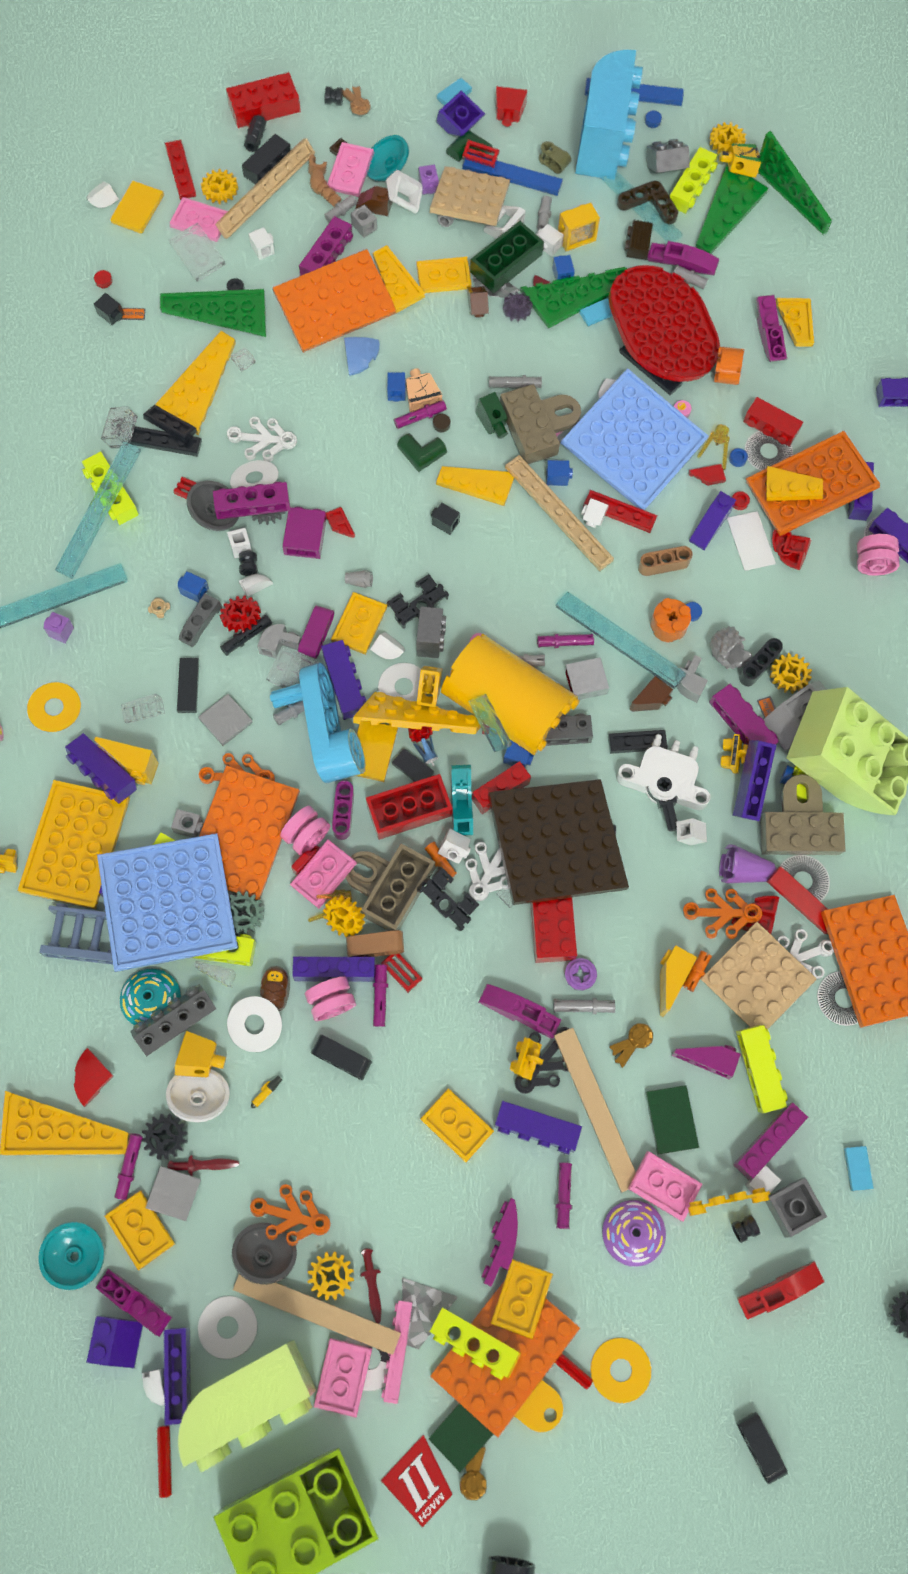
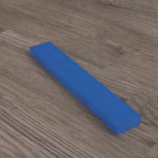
(654, 94)
(517, 175)

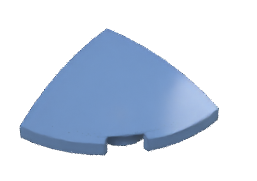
(360, 353)

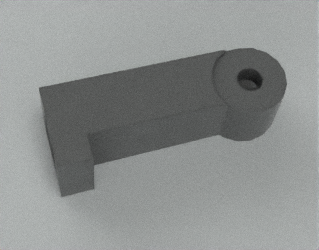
(199, 620)

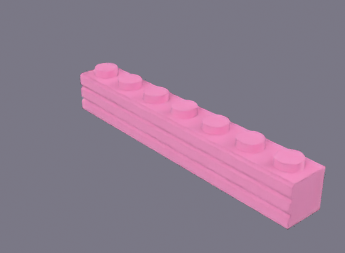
(396, 1361)

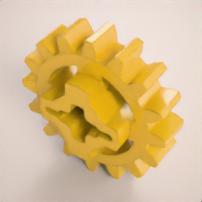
(720, 134)
(219, 186)
(790, 675)
(344, 916)
(325, 1284)

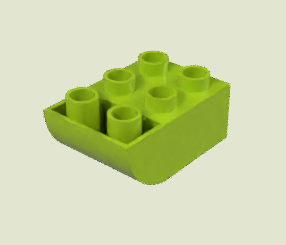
(297, 1521)

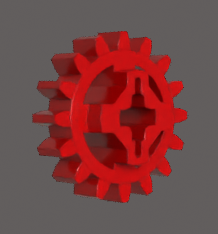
(240, 614)

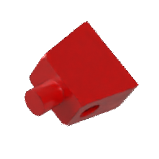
(510, 104)

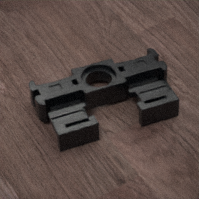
(407, 613)
(434, 892)

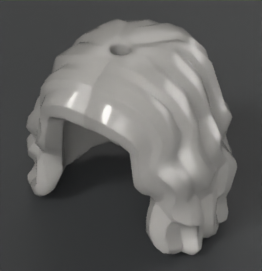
(729, 649)

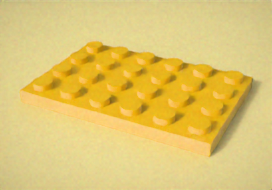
(70, 835)

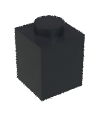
(108, 309)
(445, 518)

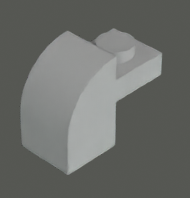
(274, 638)
(692, 684)

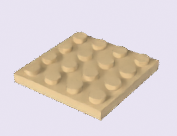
(470, 196)
(758, 978)

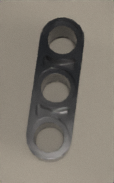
(765, 655)
(341, 1057)
(762, 1448)

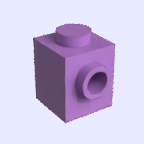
(428, 177)
(58, 627)

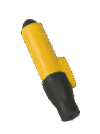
(266, 1090)

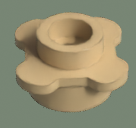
(158, 602)

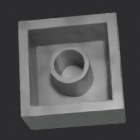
(667, 156)
(430, 632)
(795, 1207)

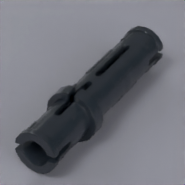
(239, 639)

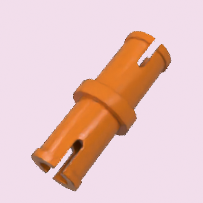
(432, 849)
(697, 971)

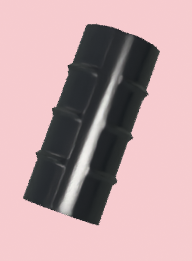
(255, 133)

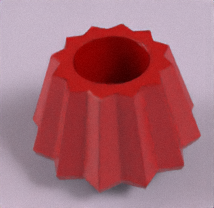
(417, 734)

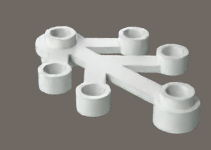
(263, 438)
(490, 871)
(819, 950)

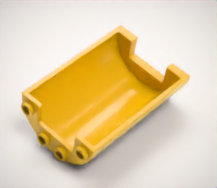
(520, 694)

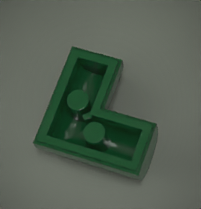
(457, 148)
(421, 456)

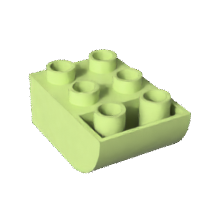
(852, 751)
(243, 1406)

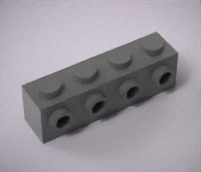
(571, 730)
(172, 1020)

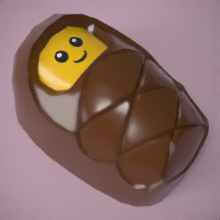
(275, 986)

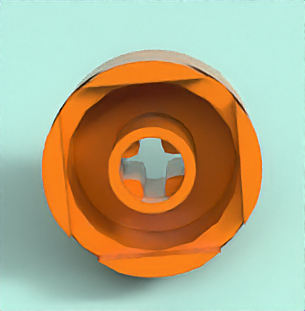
(729, 365)
(670, 620)

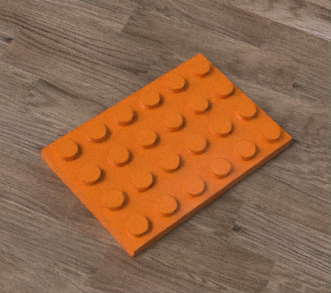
(334, 300)
(843, 476)
(248, 821)
(872, 957)
(498, 1400)

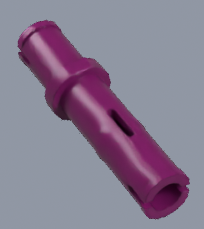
(420, 414)
(565, 640)
(380, 995)
(126, 1174)
(564, 1194)

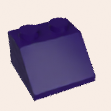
(459, 115)
(115, 1342)

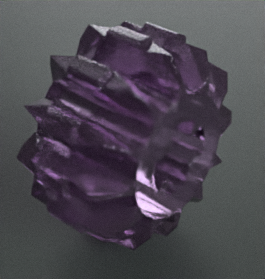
(517, 306)

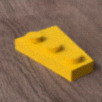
(798, 319)
(792, 486)

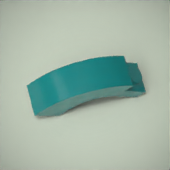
(462, 799)

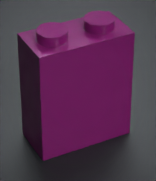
(304, 532)

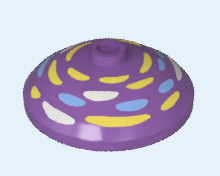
(619, 1238)

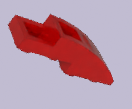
(781, 1291)

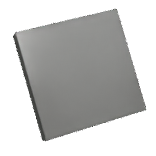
(225, 719)
(173, 1193)

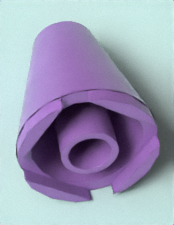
(744, 867)

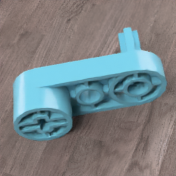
(334, 751)

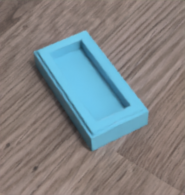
(452, 90)
(596, 312)
(858, 1168)

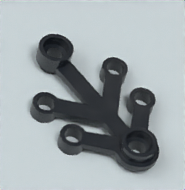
(547, 1066)

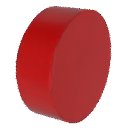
(103, 279)
(742, 500)

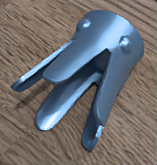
(429, 755)

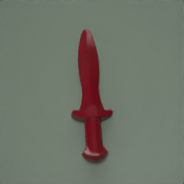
(194, 1165)
(370, 1275)

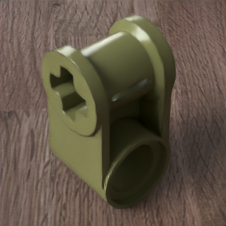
(555, 159)

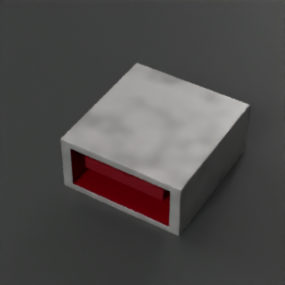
(587, 678)

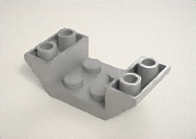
(787, 716)

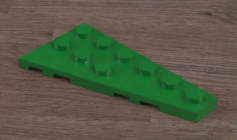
(786, 180)
(732, 202)
(569, 295)
(229, 309)

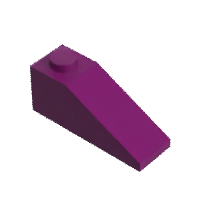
(714, 1059)

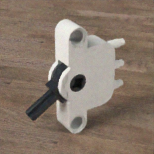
(672, 771)

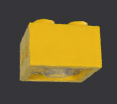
(578, 226)

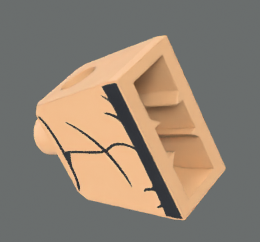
(421, 390)

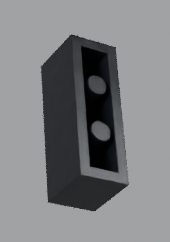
(265, 158)

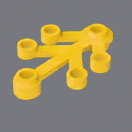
(758, 1195)

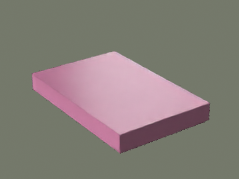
(350, 169)
(191, 212)
(323, 873)
(664, 1186)
(343, 1377)

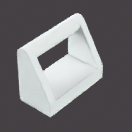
(406, 185)
(516, 213)

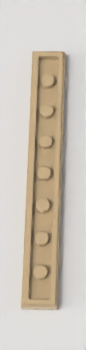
(265, 188)
(559, 513)
(596, 1108)
(321, 1314)

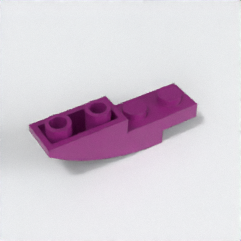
(684, 256)
(769, 328)
(520, 1009)
(506, 1234)
(134, 1302)

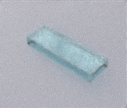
(490, 723)

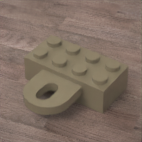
(535, 422)
(802, 826)
(392, 885)

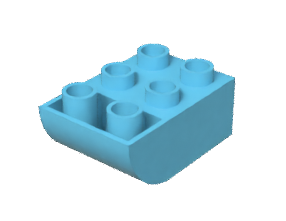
(606, 114)

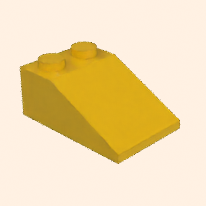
(673, 974)

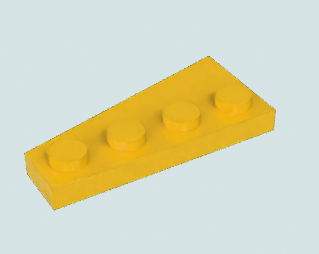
(397, 280)
(483, 484)

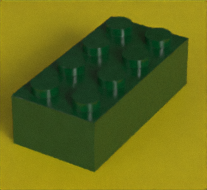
(506, 256)

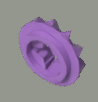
(586, 967)

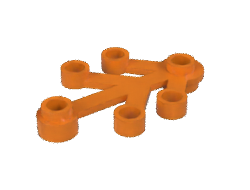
(217, 776)
(725, 913)
(292, 1217)

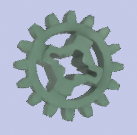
(249, 918)

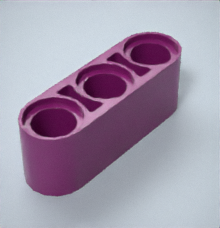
(316, 631)
(343, 801)

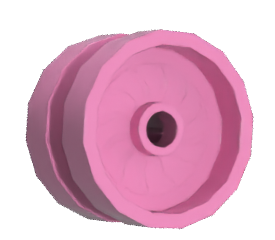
(878, 554)
(305, 830)
(330, 998)

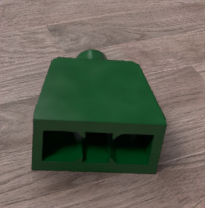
(492, 415)

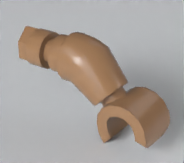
(318, 182)

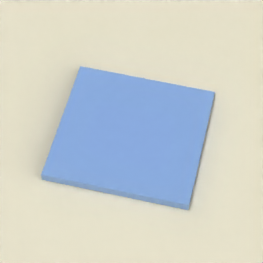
(634, 439)
(166, 902)

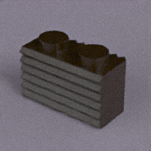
(639, 241)

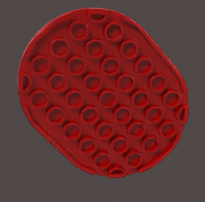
(664, 323)

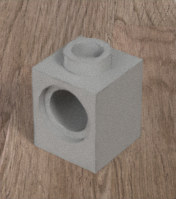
(364, 221)
(181, 818)

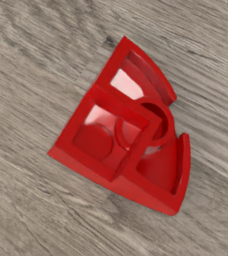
(791, 548)
(769, 909)
(90, 1077)

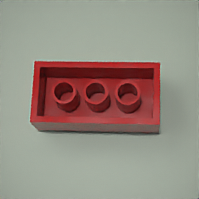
(265, 97)
(409, 806)
(554, 930)

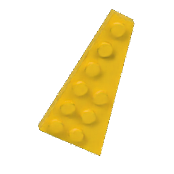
(197, 386)
(407, 714)
(46, 1130)

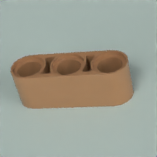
(671, 555)
(375, 944)

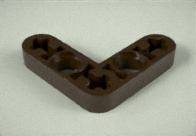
(653, 196)

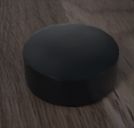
(235, 284)

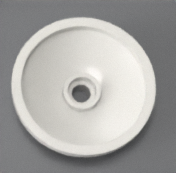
(186, 1090)

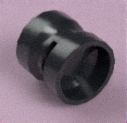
(333, 95)
(248, 563)
(746, 1228)

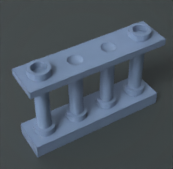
(73, 951)

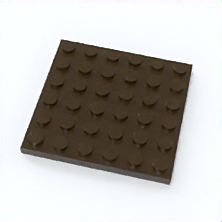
(557, 841)

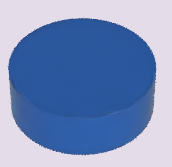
(653, 119)
(738, 457)
(696, 610)
(787, 774)

